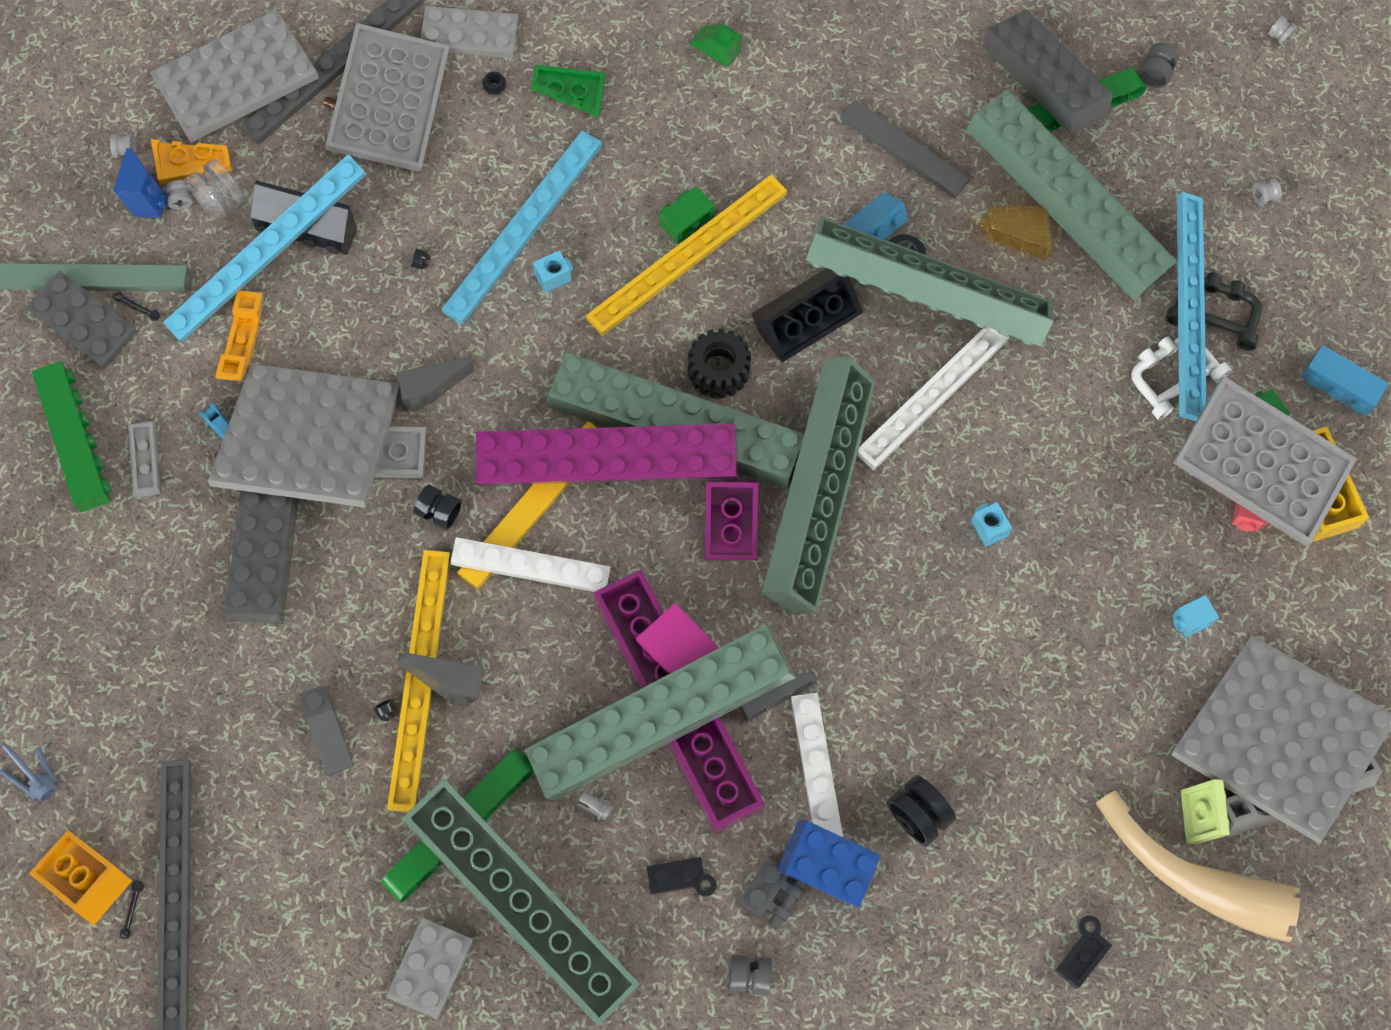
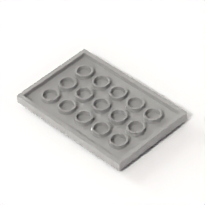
(234, 75)
(387, 97)
(1265, 461)

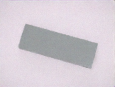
(144, 459)

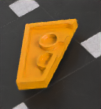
(177, 160)

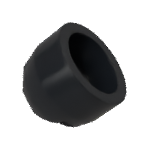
(418, 259)
(386, 708)

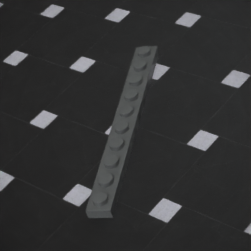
(328, 67)
(174, 896)

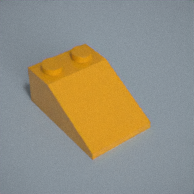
(80, 877)

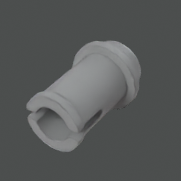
(596, 806)

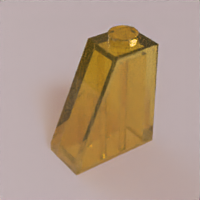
(1019, 228)

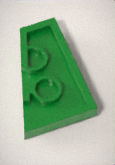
(571, 86)

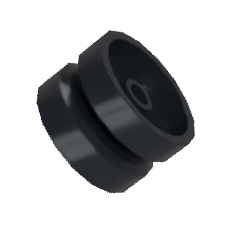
(921, 810)

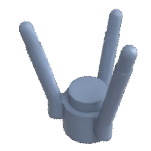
(40, 785)

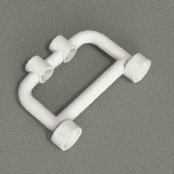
(1149, 359)

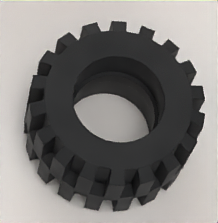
(719, 345)

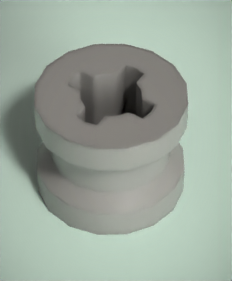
(1282, 30)
(119, 144)
(1266, 191)
(178, 195)

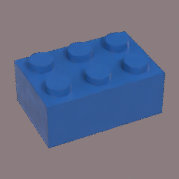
(828, 863)

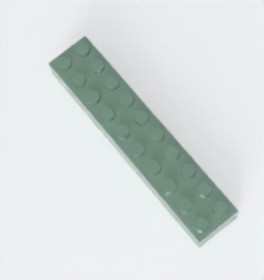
(1071, 194)
(930, 282)
(624, 400)
(819, 486)
(659, 713)
(521, 902)

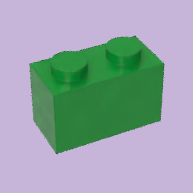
(686, 214)

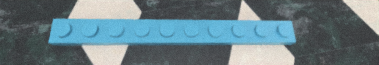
(521, 228)
(265, 248)
(1191, 306)

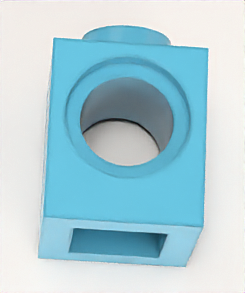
(552, 280)
(988, 533)
(1195, 616)

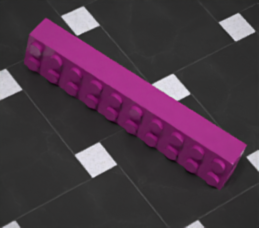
(606, 454)
(704, 754)

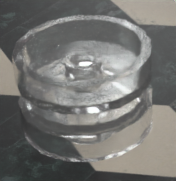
(215, 190)

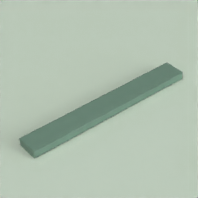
(96, 276)

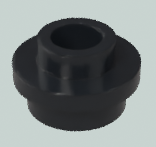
(494, 77)

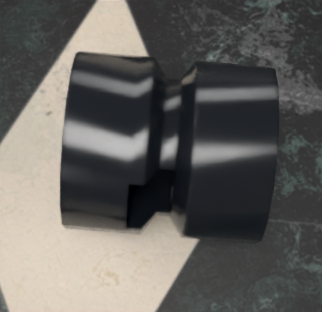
(438, 507)

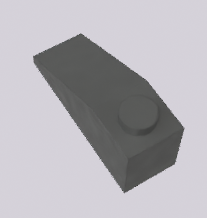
(428, 383)
(447, 678)
(777, 696)
(326, 729)

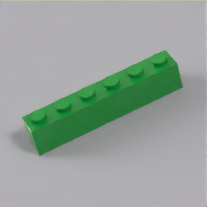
(71, 436)

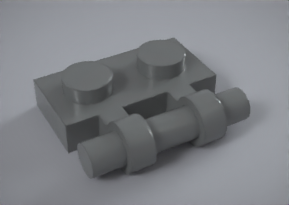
(764, 889)

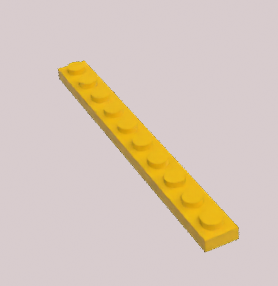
(686, 255)
(416, 694)

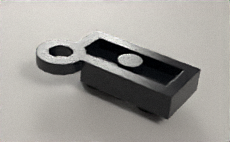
(679, 876)
(1084, 954)

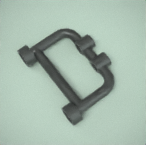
(1235, 291)

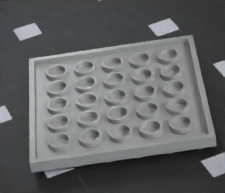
(306, 435)
(1285, 738)

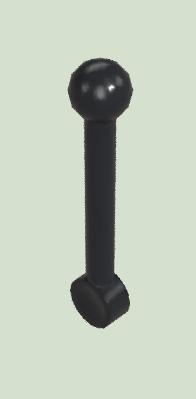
(154, 315)
(137, 887)

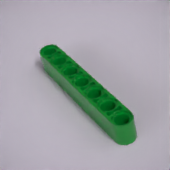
(1123, 85)
(484, 799)

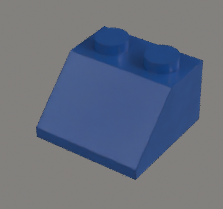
(139, 188)

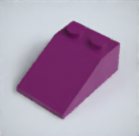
(731, 519)

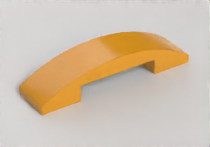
(242, 336)

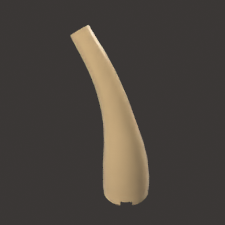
(1236, 898)

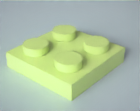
(1205, 812)

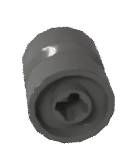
(1159, 65)
(750, 975)

